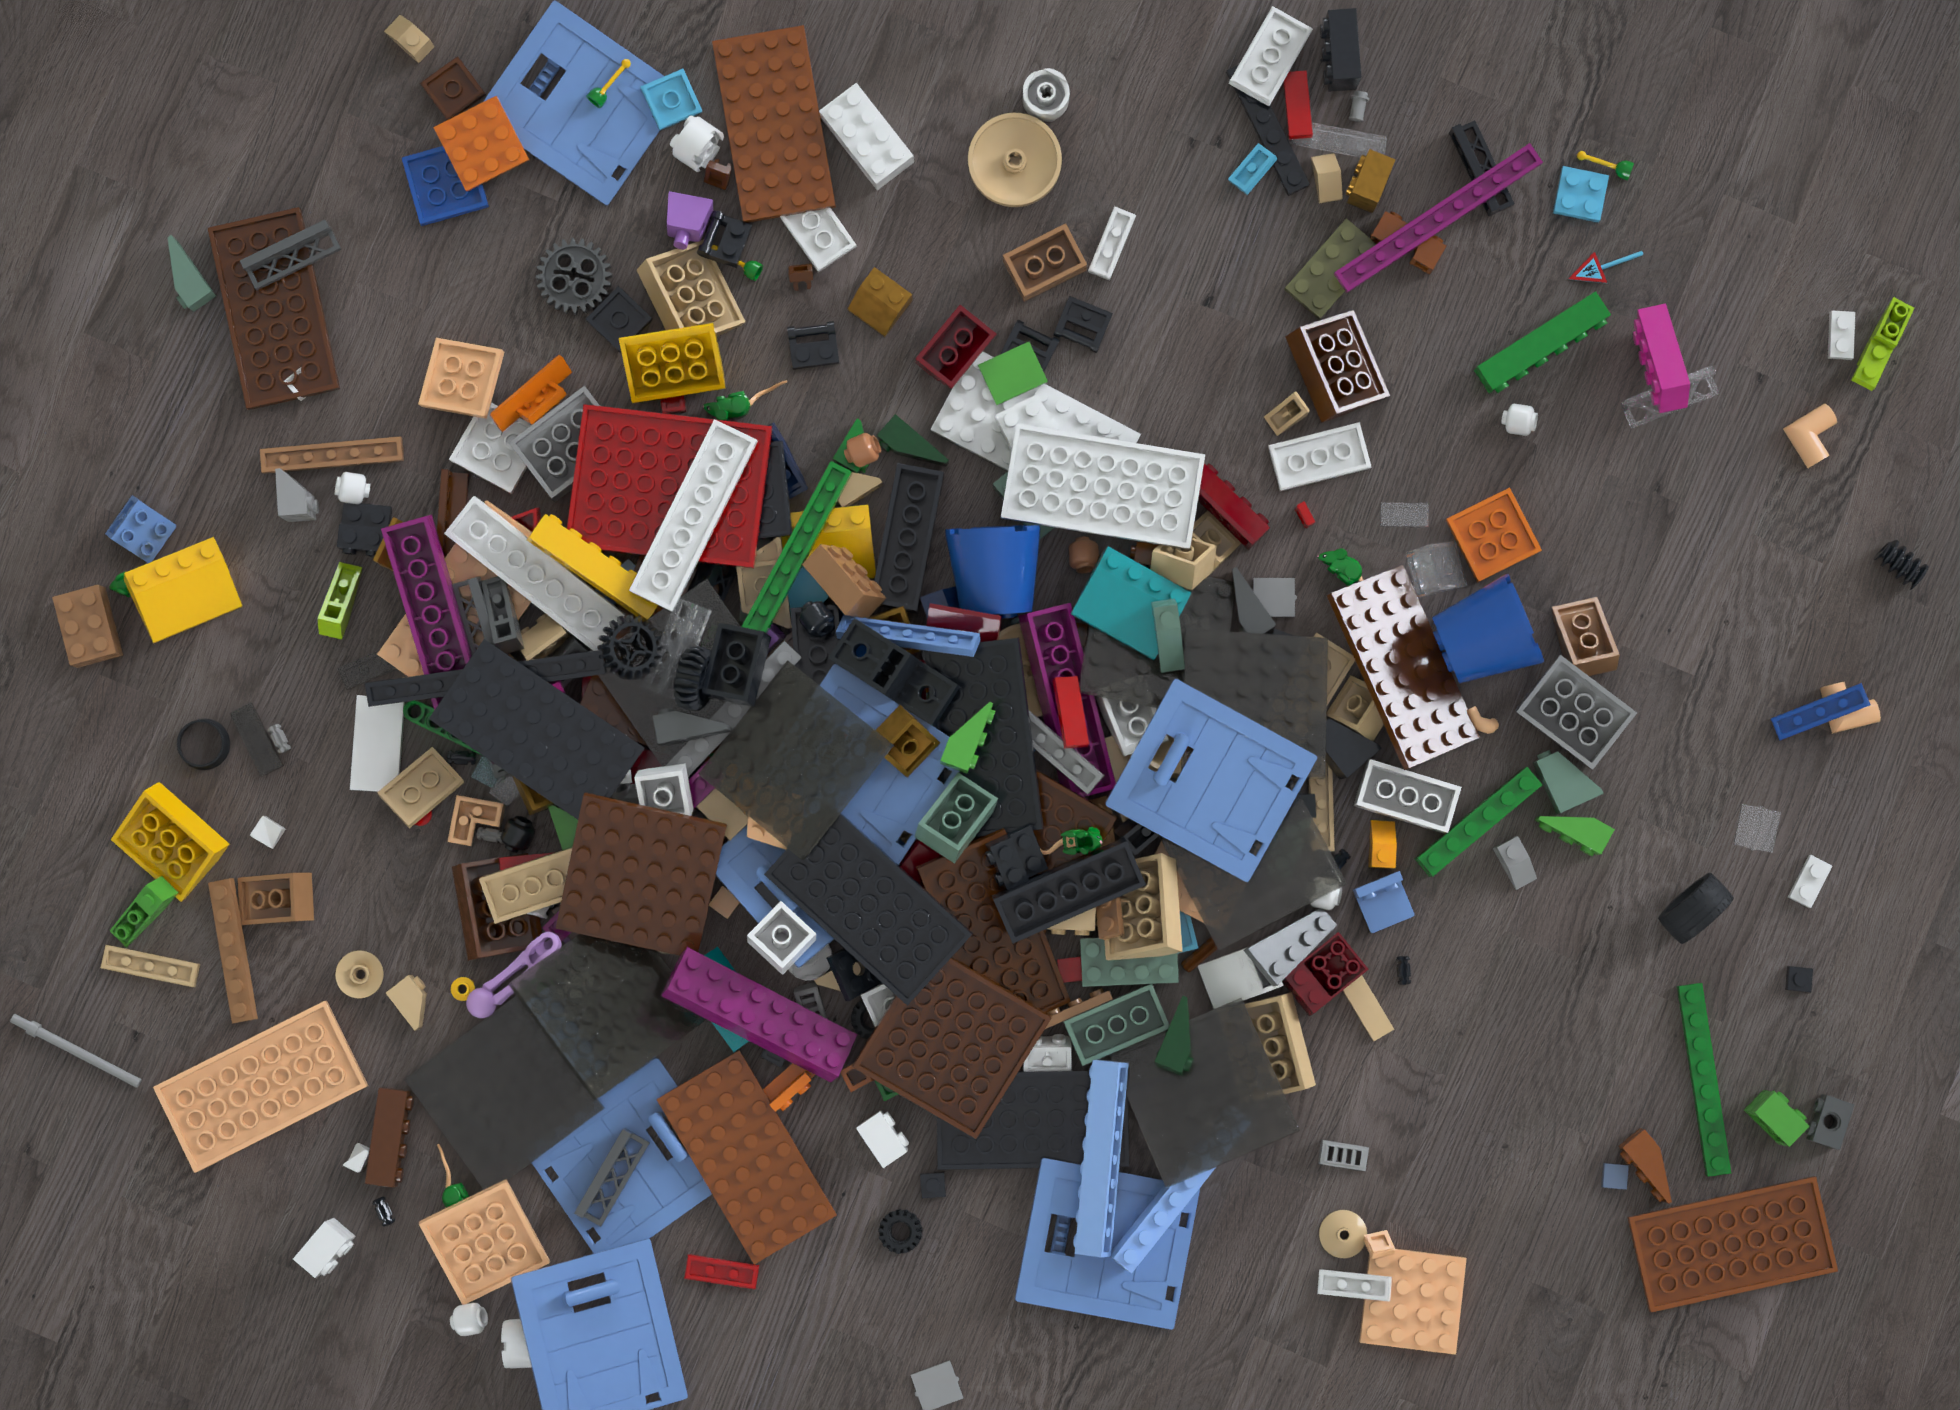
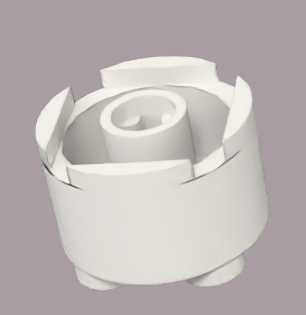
(1040, 83)
(696, 143)
(515, 1349)

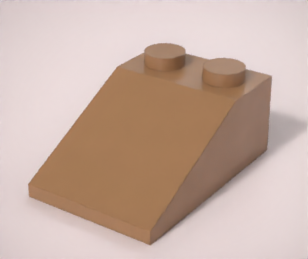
(1586, 636)
(276, 898)

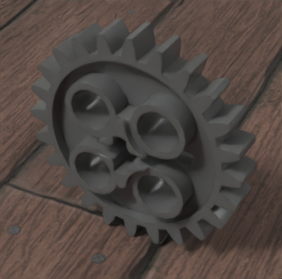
(579, 257)

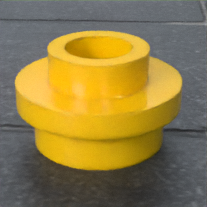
(455, 988)

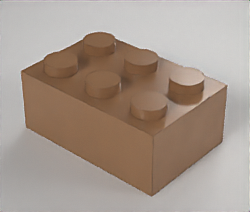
(1044, 262)
(844, 580)
(87, 626)

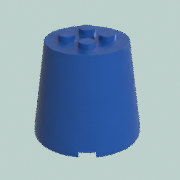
(995, 567)
(1487, 633)

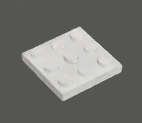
(488, 453)

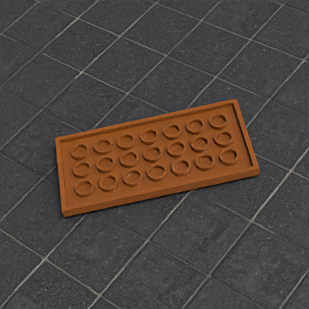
(773, 124)
(746, 1157)
(1732, 1244)

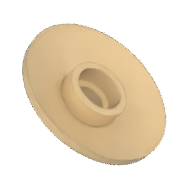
(347, 972)
(1330, 1234)

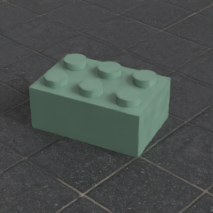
(956, 817)

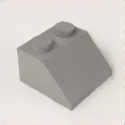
(294, 500)

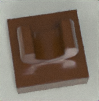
(717, 174)
(801, 273)

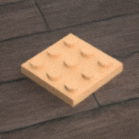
(461, 378)

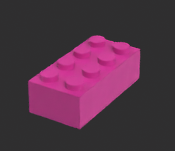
(1661, 358)

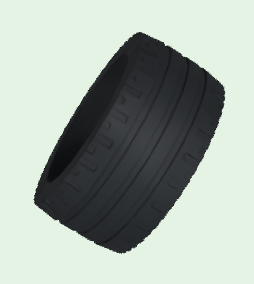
(1695, 908)

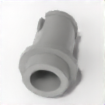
(1358, 106)

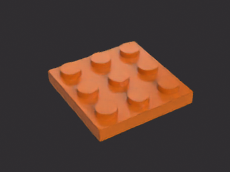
(481, 143)
(1493, 535)

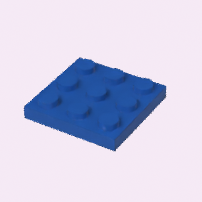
(437, 188)

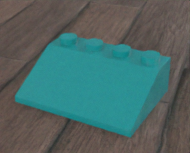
(1120, 600)

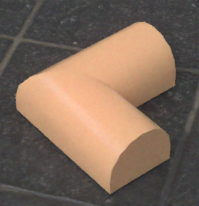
(1804, 434)
(1856, 719)
(469, 812)

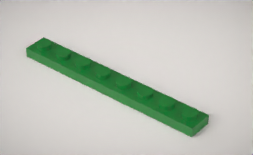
(797, 548)
(1704, 1079)

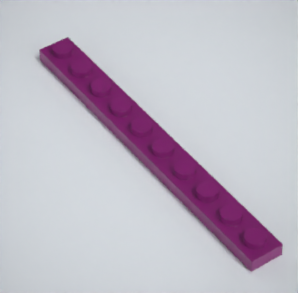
(1438, 218)

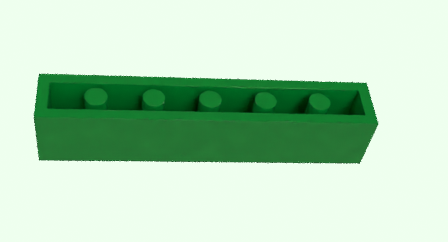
(1543, 342)
(1478, 821)

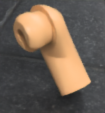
(1482, 724)

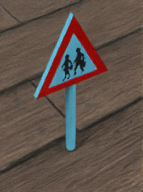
(1592, 270)

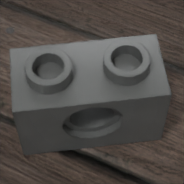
(1841, 1114)

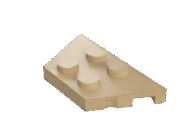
(753, 580)

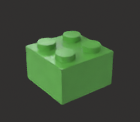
(1777, 1118)

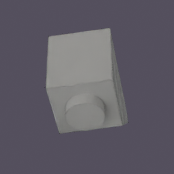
(1515, 862)

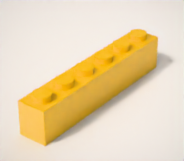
(589, 564)

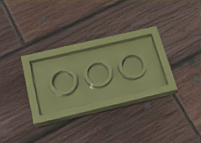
(1315, 283)

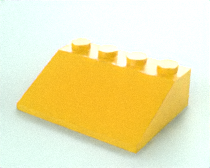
(672, 363)
(849, 529)
(182, 590)
(169, 840)

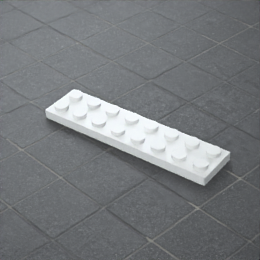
(693, 515)
(533, 572)

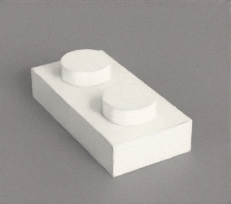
(1841, 335)
(1809, 881)

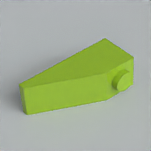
(339, 601)

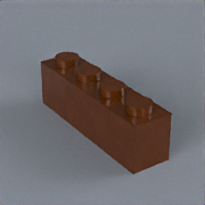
(388, 1137)

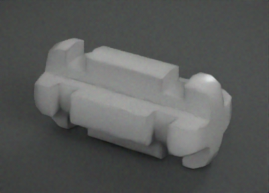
(279, 738)
(489, 834)

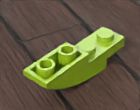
(1881, 343)

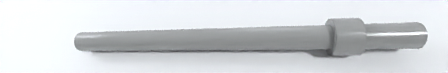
(35, 1029)

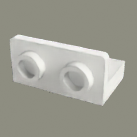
(1050, 1054)

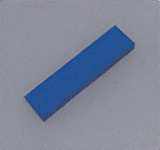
(1820, 711)

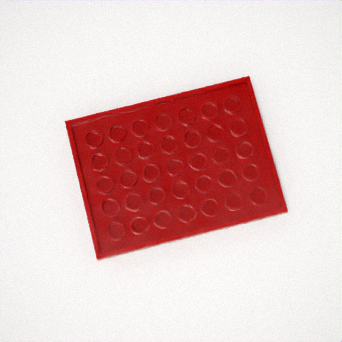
(633, 469)

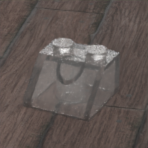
(1436, 569)

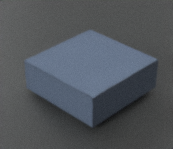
(1615, 1176)

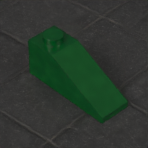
(907, 442)
(1176, 1047)

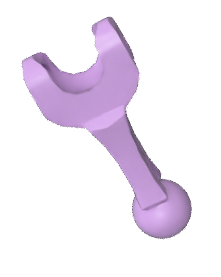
(483, 1002)

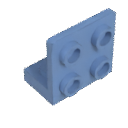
(140, 529)
(1383, 902)

